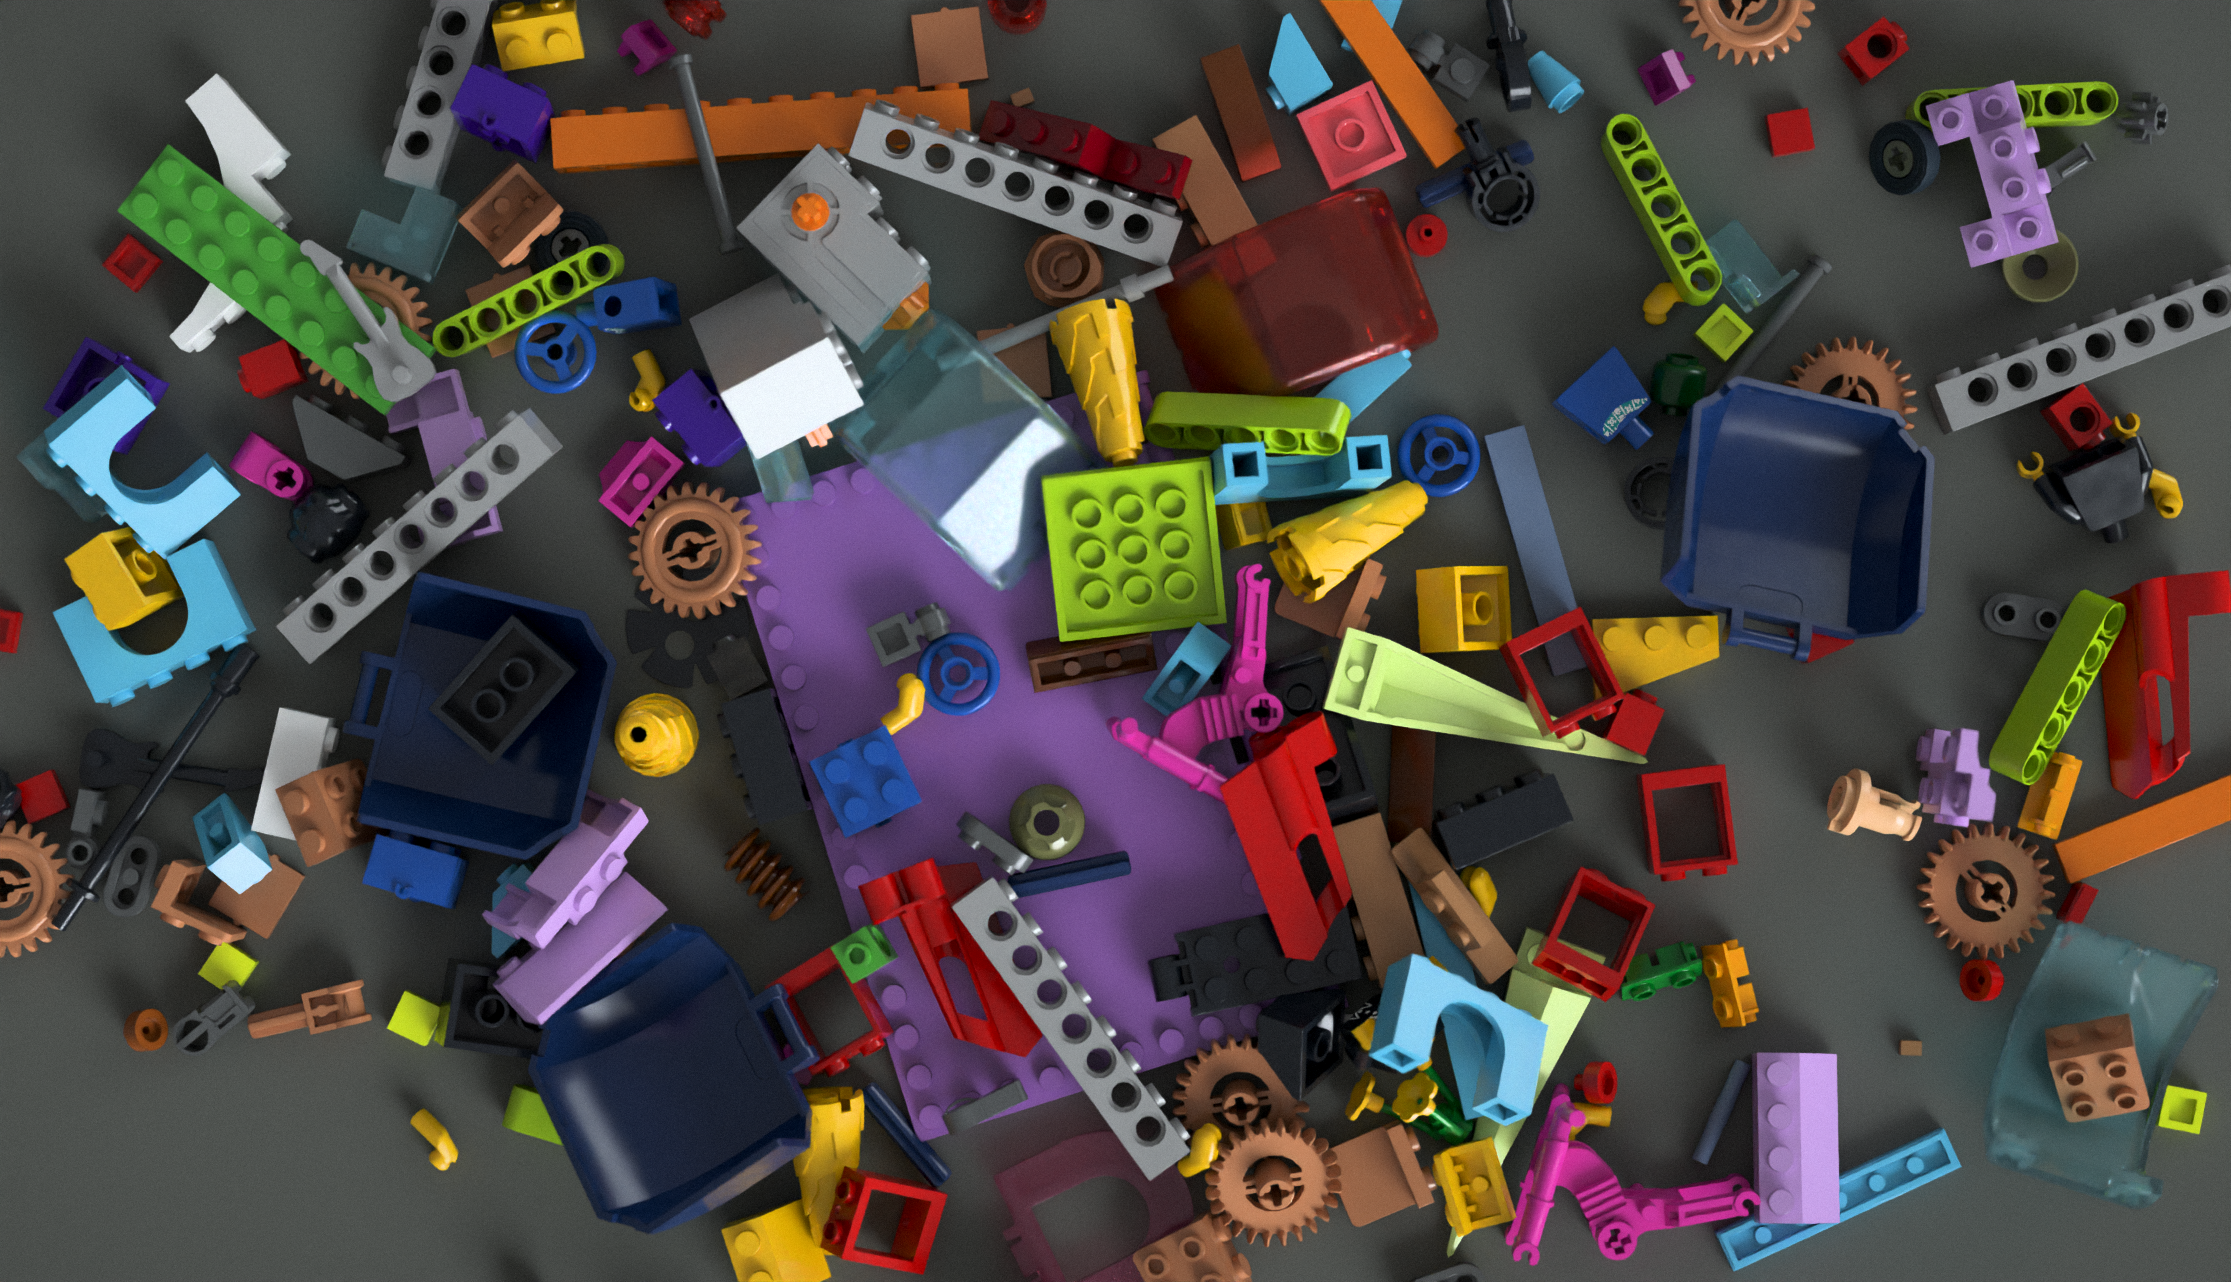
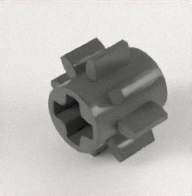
(2142, 118)

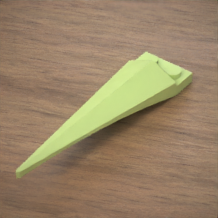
(1405, 689)
(1550, 1002)

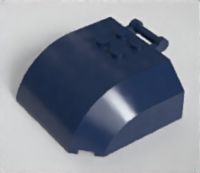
(1798, 516)
(435, 783)
(672, 1082)

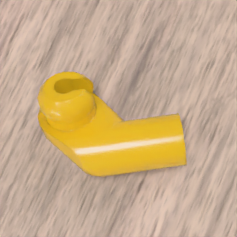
(1661, 301)
(650, 384)
(2166, 494)
(909, 703)
(1480, 886)
(1594, 1115)
(438, 1136)
(1202, 1150)

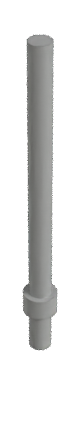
(1131, 288)

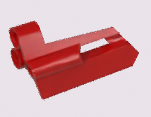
(2151, 645)
(1273, 809)
(922, 901)

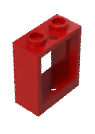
(1578, 625)
(1711, 864)
(1576, 967)
(868, 1043)
(915, 1229)

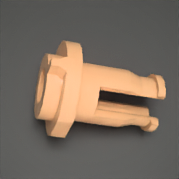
(1857, 804)

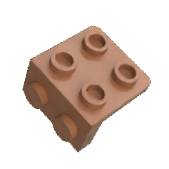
(511, 215)
(1340, 606)
(325, 810)
(176, 887)
(2096, 1068)
(1382, 1173)
(1194, 1254)

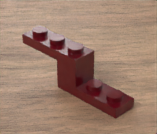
(1086, 149)

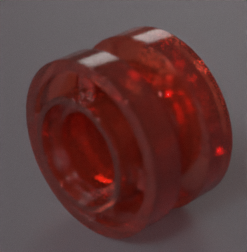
(695, 15)
(1017, 22)

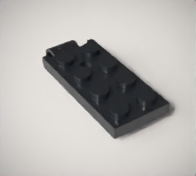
(1262, 967)

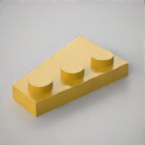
(1654, 646)

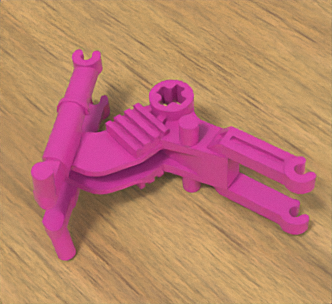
(1220, 714)
(1600, 1196)

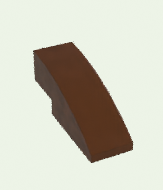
(1240, 112)

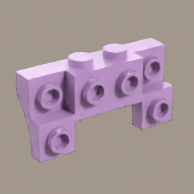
(2007, 169)
(446, 432)
(1955, 782)
(572, 873)

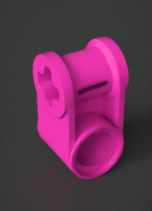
(268, 465)

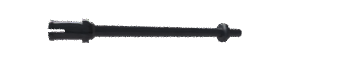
(223, 685)

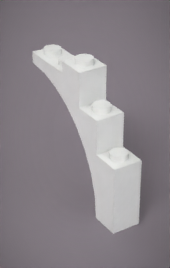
(245, 156)

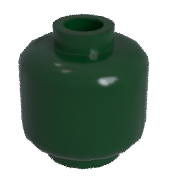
(1678, 383)

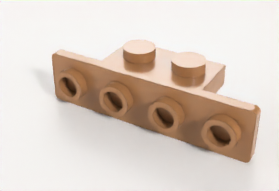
(1453, 906)

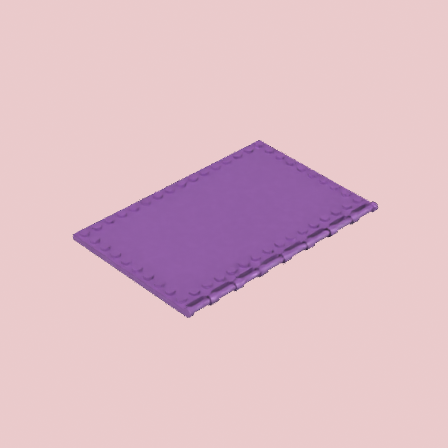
(865, 557)

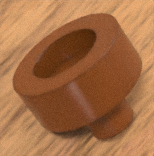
(145, 1030)

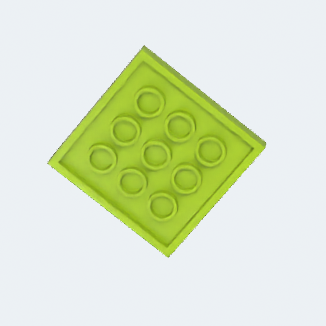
(1134, 549)

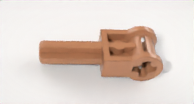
(320, 1011)

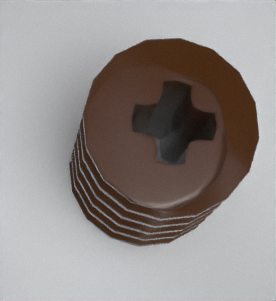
(764, 875)

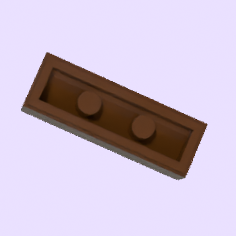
(1088, 660)
(1410, 782)

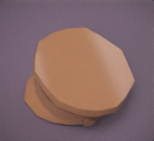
(1064, 269)

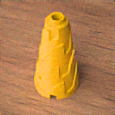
(1101, 364)
(1335, 541)
(669, 739)
(834, 1144)

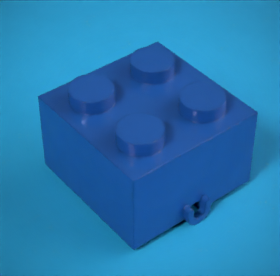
(865, 782)
(415, 871)

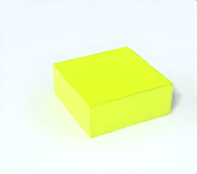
(1723, 332)
(228, 964)
(415, 1018)
(2182, 1109)

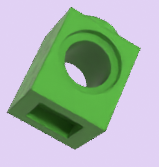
(864, 952)

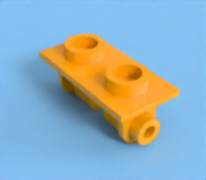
(2050, 796)
(1731, 1002)

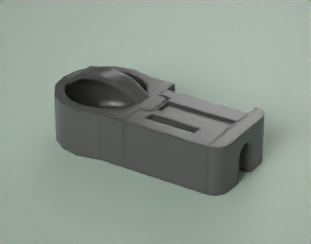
(2069, 165)
(215, 1016)
(983, 1107)

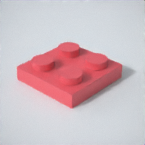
(1351, 136)

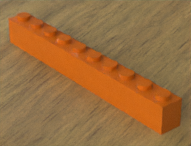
(740, 129)

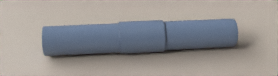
(1721, 1111)

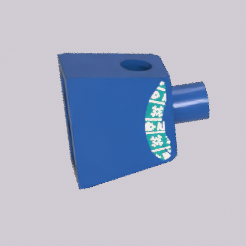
(632, 306)
(1608, 401)

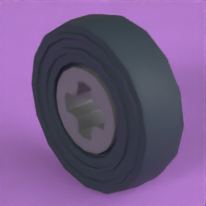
(1922, 155)
(574, 227)

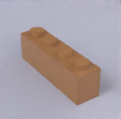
(1209, 188)
(1377, 895)

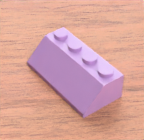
(552, 975)
(1795, 1138)

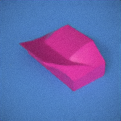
(636, 477)

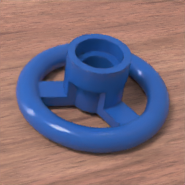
(573, 327)
(1426, 426)
(990, 673)

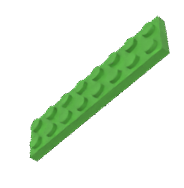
(257, 268)

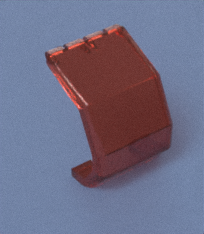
(1298, 299)

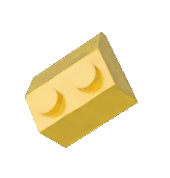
(122, 578)
(1463, 608)
(775, 1246)

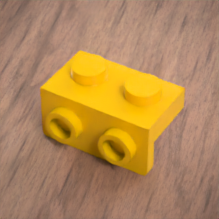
(537, 33)
(1473, 1186)

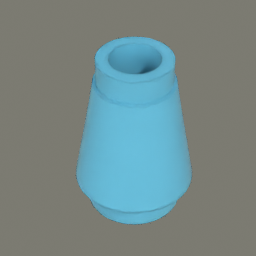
(1554, 82)

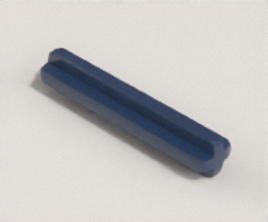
(1455, 182)
(1070, 874)
(904, 1136)

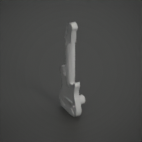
(396, 364)

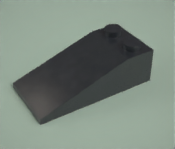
(1301, 688)
(479, 1017)

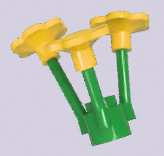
(1413, 1100)

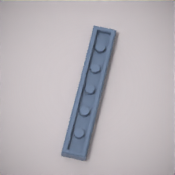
(1534, 540)

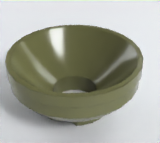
(2060, 271)
(1047, 798)

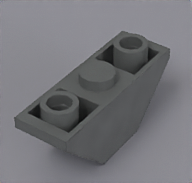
(345, 445)

